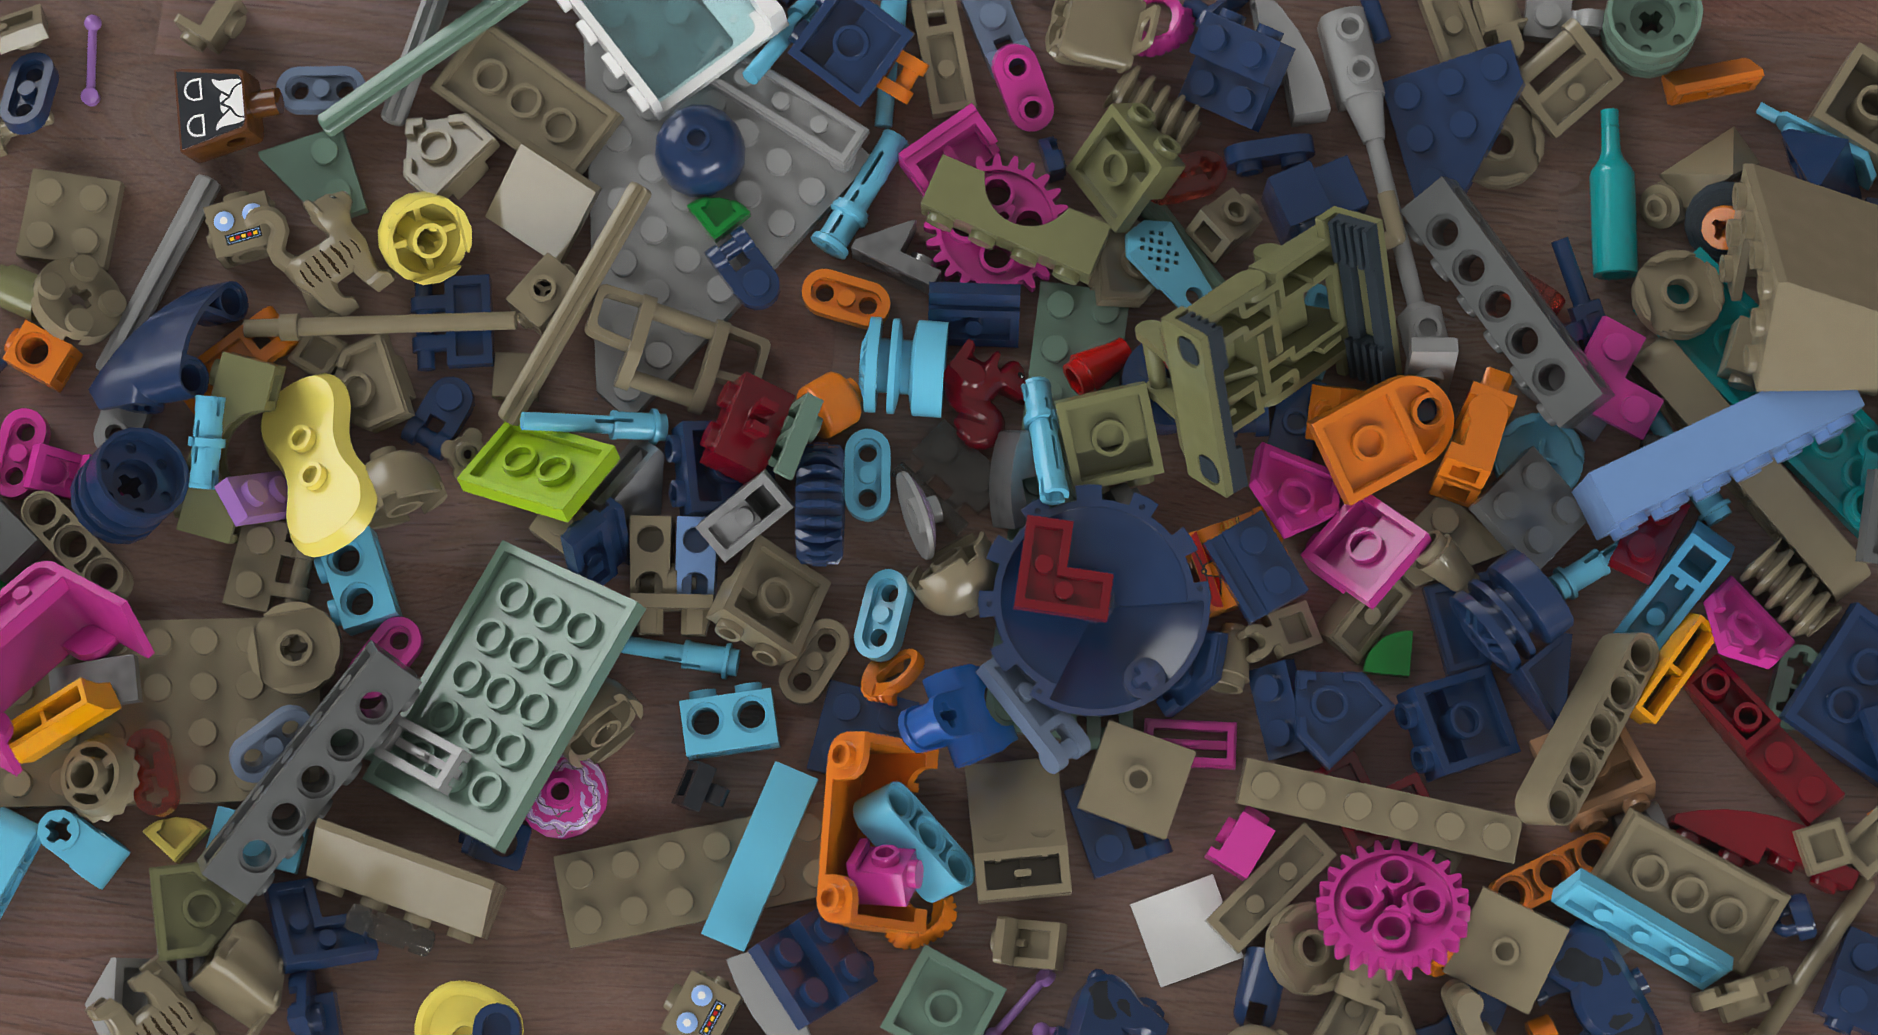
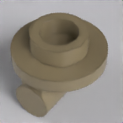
(1662, 206)

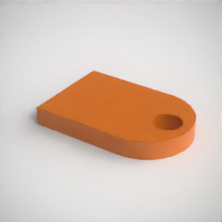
(1379, 435)

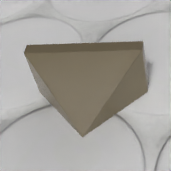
(1714, 162)

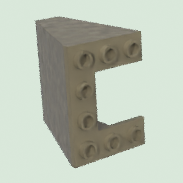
(1813, 282)

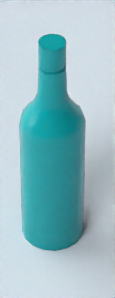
(1613, 207)

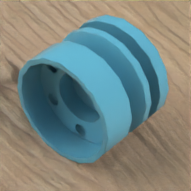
(904, 367)

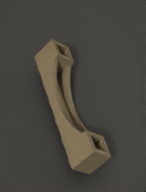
(1379, 810)

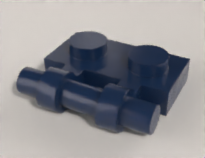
(463, 348)

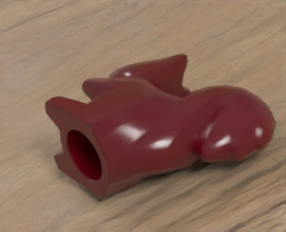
(971, 389)

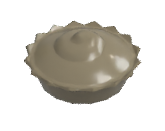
(100, 777)

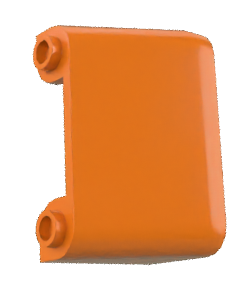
(855, 767)

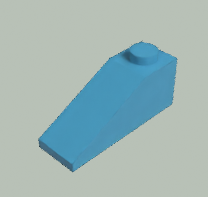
(1678, 584)

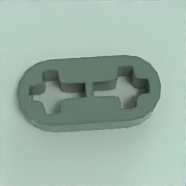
(1782, 678)

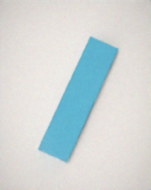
(760, 856)
(1642, 929)

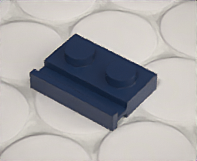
(977, 311)
(597, 543)
(1255, 567)

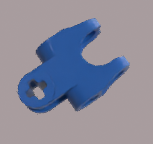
(955, 719)

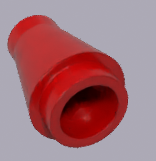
(1096, 366)

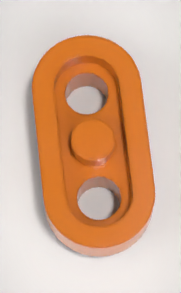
(847, 297)

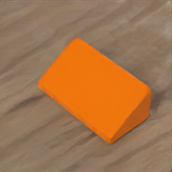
(1711, 81)

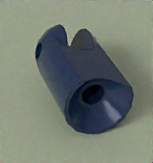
(1258, 986)

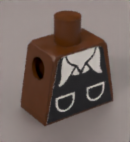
(221, 111)

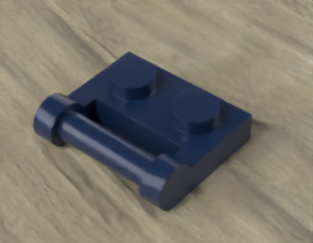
(1108, 843)

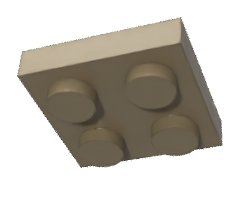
(69, 217)

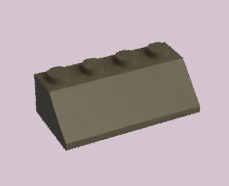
(404, 880)

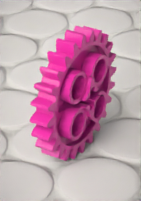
(1026, 200)
(1393, 910)

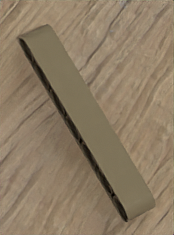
(1770, 495)

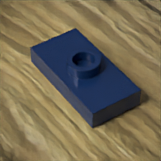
(1290, 425)

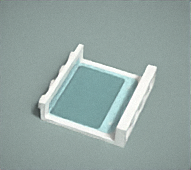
(674, 45)

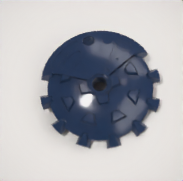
(1152, 619)

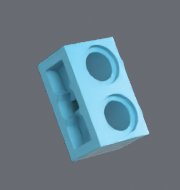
(368, 577)
(730, 735)

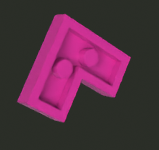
(1612, 354)

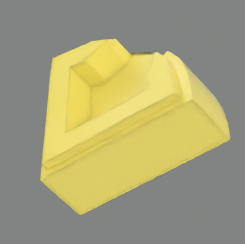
(176, 836)

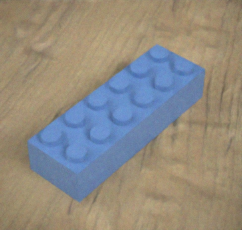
(1707, 456)

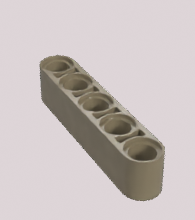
(1587, 729)

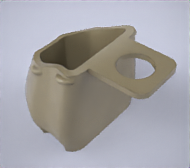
(1100, 32)
(243, 975)

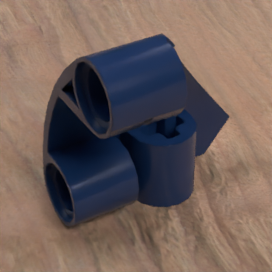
(154, 359)

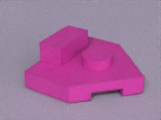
(1292, 490)
(1744, 627)

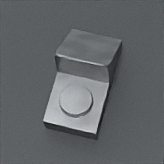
(886, 253)
(745, 515)

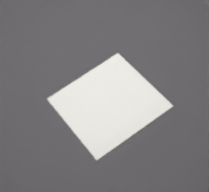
(1177, 933)

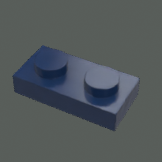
(1275, 706)

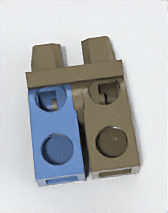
(668, 586)

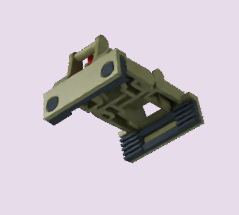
(1261, 343)

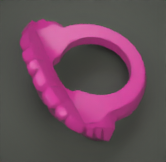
(1179, 29)

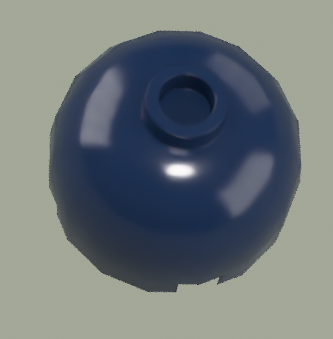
(699, 150)

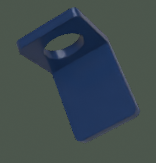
(483, 852)

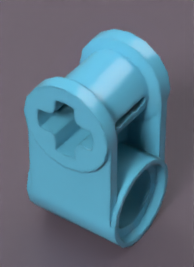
(88, 851)

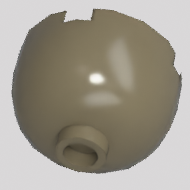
(402, 485)
(956, 577)
(605, 725)

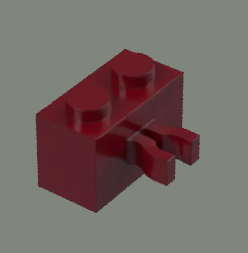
(746, 427)

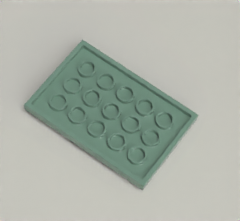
(510, 691)

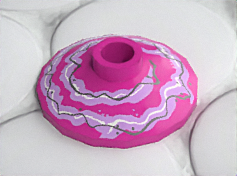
(579, 810)

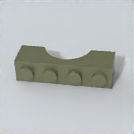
(1066, 245)
(249, 389)

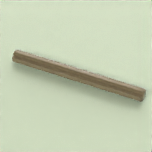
(574, 303)

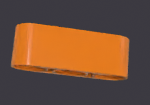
(1566, 858)

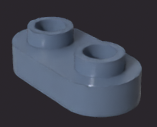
(323, 86)
(267, 738)

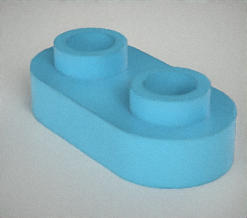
(867, 476)
(881, 616)

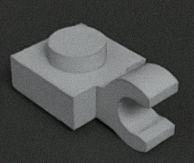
(1548, 16)

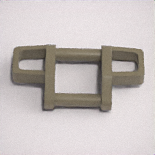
(650, 310)

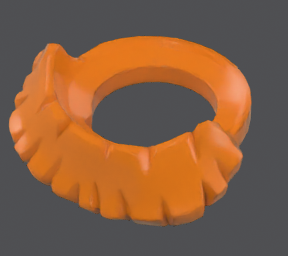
(876, 673)
(942, 918)

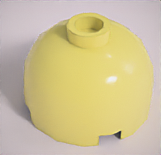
(424, 237)

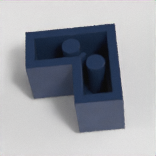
(1305, 192)

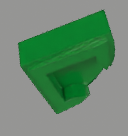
(718, 215)
(1390, 656)

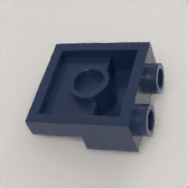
(850, 45)
(1236, 68)
(697, 487)
(1456, 723)
(813, 967)
(1851, 986)

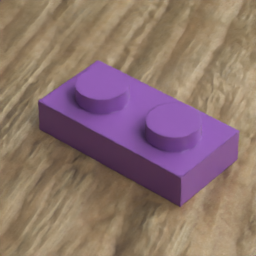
(254, 497)

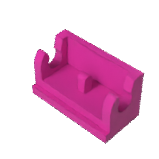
(958, 137)

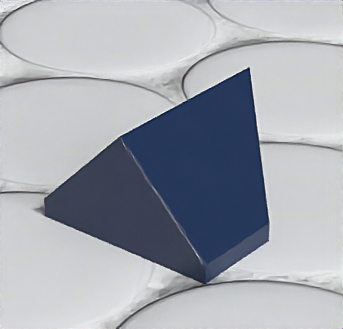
(1822, 161)
(1545, 679)

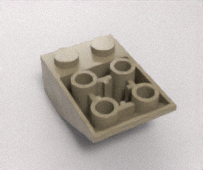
(1017, 831)

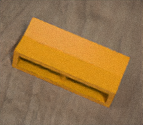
(1676, 674)
(61, 718)

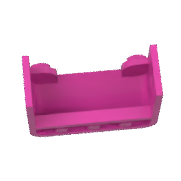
(45, 619)

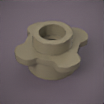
(454, 449)

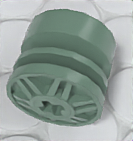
(1658, 50)

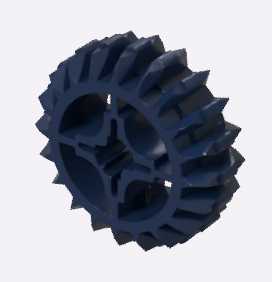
(820, 505)

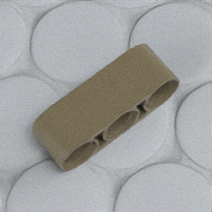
(63, 530)

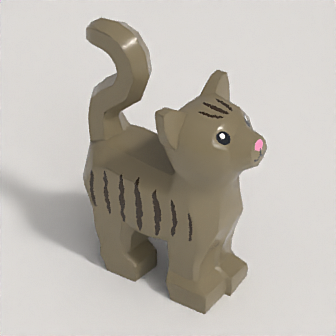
(329, 262)
(167, 1007)

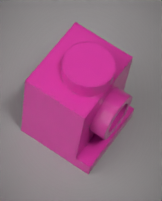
(1241, 843)
(884, 873)

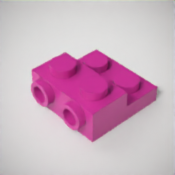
(1365, 549)

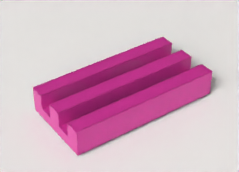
(1229, 746)

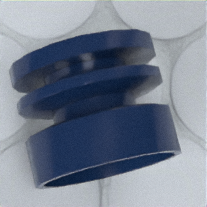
(143, 468)
(1519, 605)

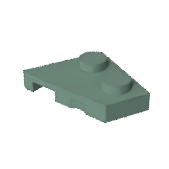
(317, 167)
(799, 428)

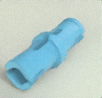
(206, 442)

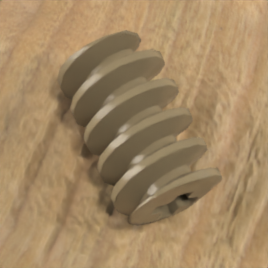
(1169, 115)
(1790, 591)

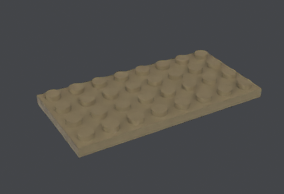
(194, 693)

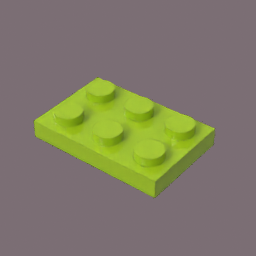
(539, 470)

